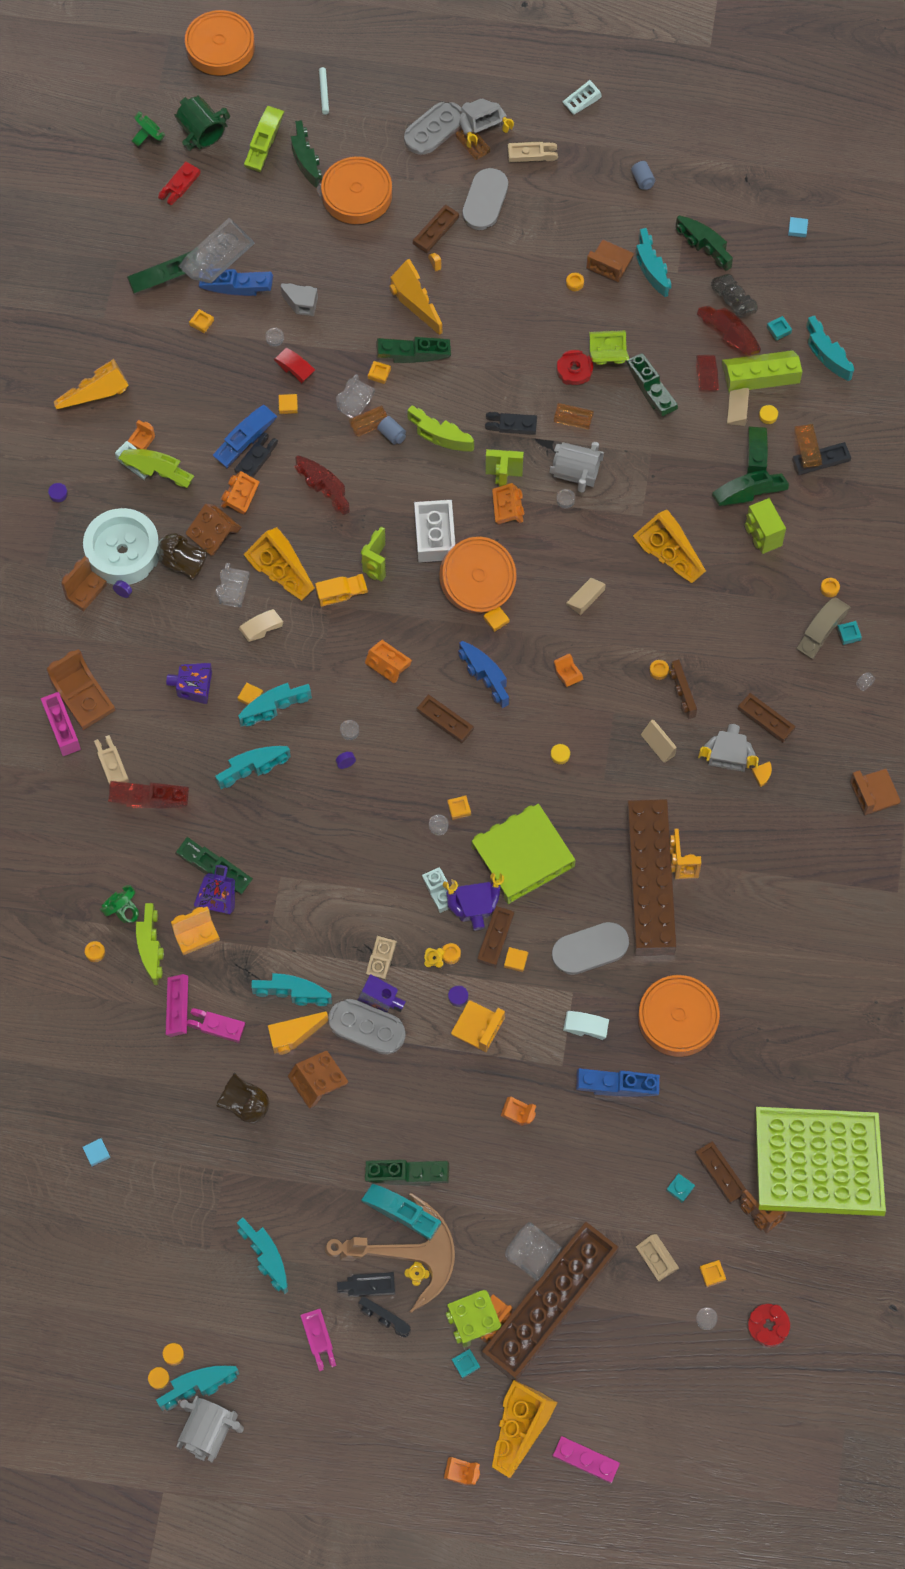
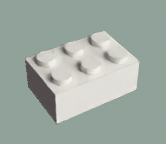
(434, 529)

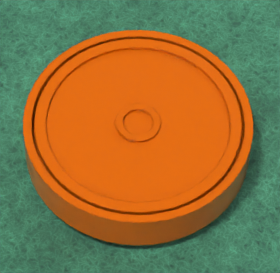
(219, 42)
(356, 190)
(477, 575)
(678, 1015)

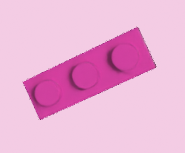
(177, 1005)
(586, 1459)

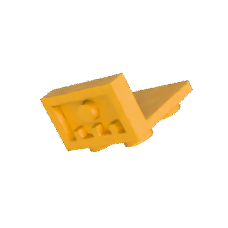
(686, 866)
(194, 930)
(478, 1025)

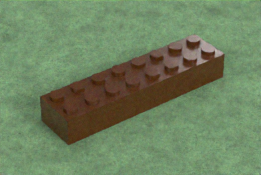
(651, 877)
(550, 1302)

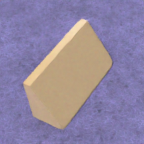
(738, 407)
(586, 595)
(659, 741)
(657, 1257)

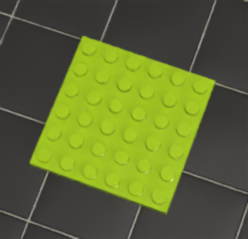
(819, 1161)

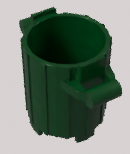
(200, 122)

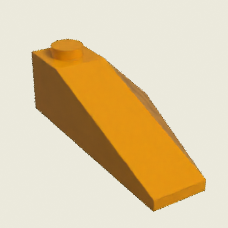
(408, 290)
(106, 382)
(668, 543)
(277, 559)
(522, 1422)

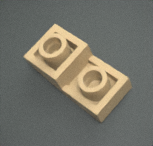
(260, 624)
(381, 957)

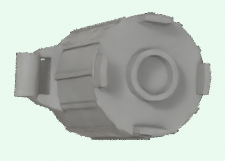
(577, 464)
(206, 1428)

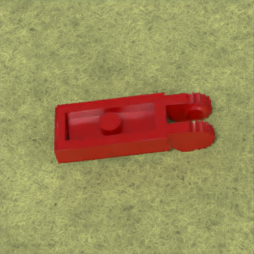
(179, 183)

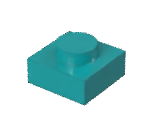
(779, 328)
(849, 632)
(680, 1188)
(465, 1363)

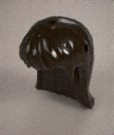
(180, 556)
(244, 1100)

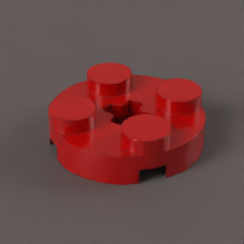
(574, 377)
(762, 1335)

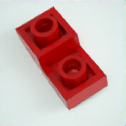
(295, 364)

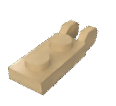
(532, 151)
(111, 762)

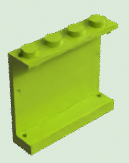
(524, 852)

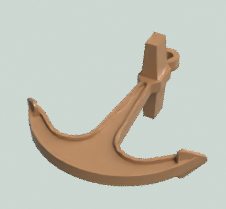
(436, 1254)

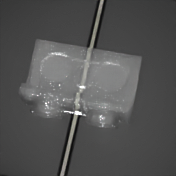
(354, 397)
(233, 586)

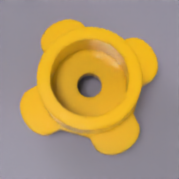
(430, 953)
(416, 1279)

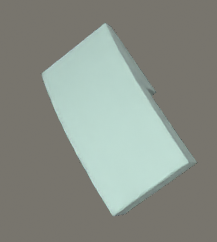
(434, 883)
(584, 1023)

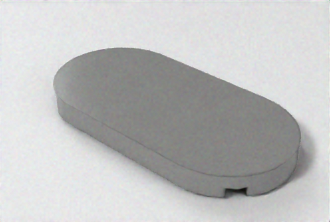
(433, 128)
(485, 198)
(590, 948)
(367, 1026)

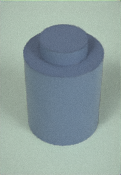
(643, 175)
(392, 430)

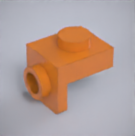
(142, 435)
(567, 671)
(518, 1111)
(462, 1471)

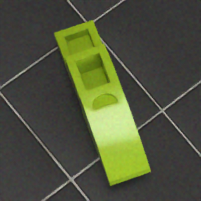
(263, 138)
(444, 435)
(150, 461)
(148, 947)

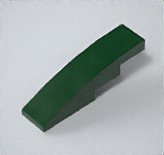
(206, 862)

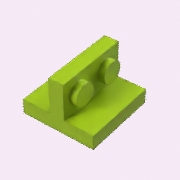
(504, 464)

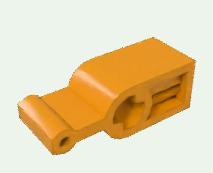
(340, 589)

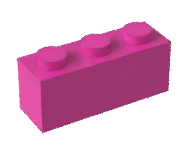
(60, 724)

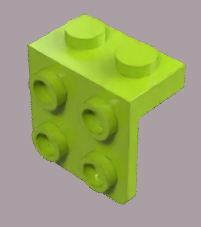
(608, 346)
(371, 561)
(472, 1317)

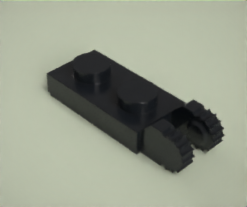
(512, 423)
(256, 456)
(385, 1317)

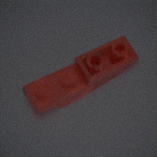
(734, 330)
(322, 479)
(148, 796)

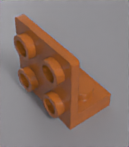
(609, 260)
(211, 528)
(82, 584)
(874, 791)
(316, 1077)
(761, 1219)

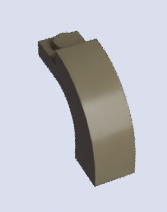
(822, 625)

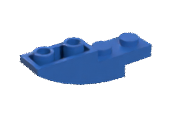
(240, 283)
(243, 434)
(484, 668)
(618, 1084)

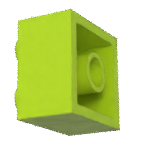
(765, 526)

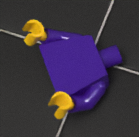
(474, 901)

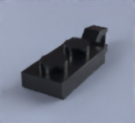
(368, 1285)

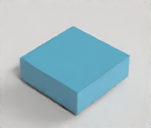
(798, 227)
(96, 1152)

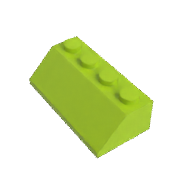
(762, 371)

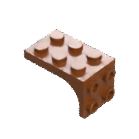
(79, 689)

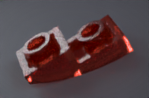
(707, 373)

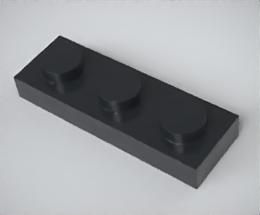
(830, 456)

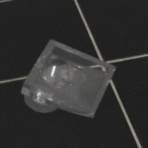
(532, 1251)

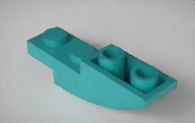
(651, 265)
(829, 354)
(266, 705)
(259, 760)
(300, 989)
(401, 1210)
(270, 1259)
(204, 1379)

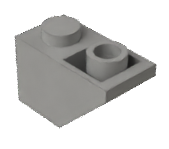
(300, 298)

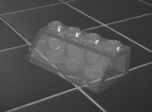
(217, 252)

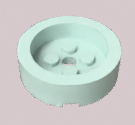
(118, 529)

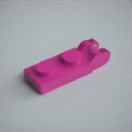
(217, 1025)
(318, 1336)

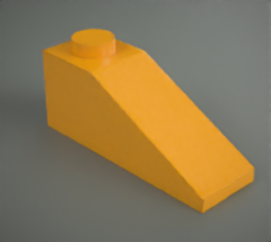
(291, 1033)

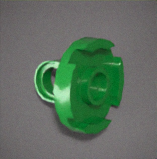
(148, 127)
(119, 902)

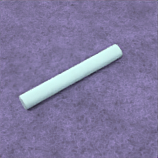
(324, 92)

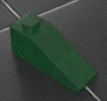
(757, 449)

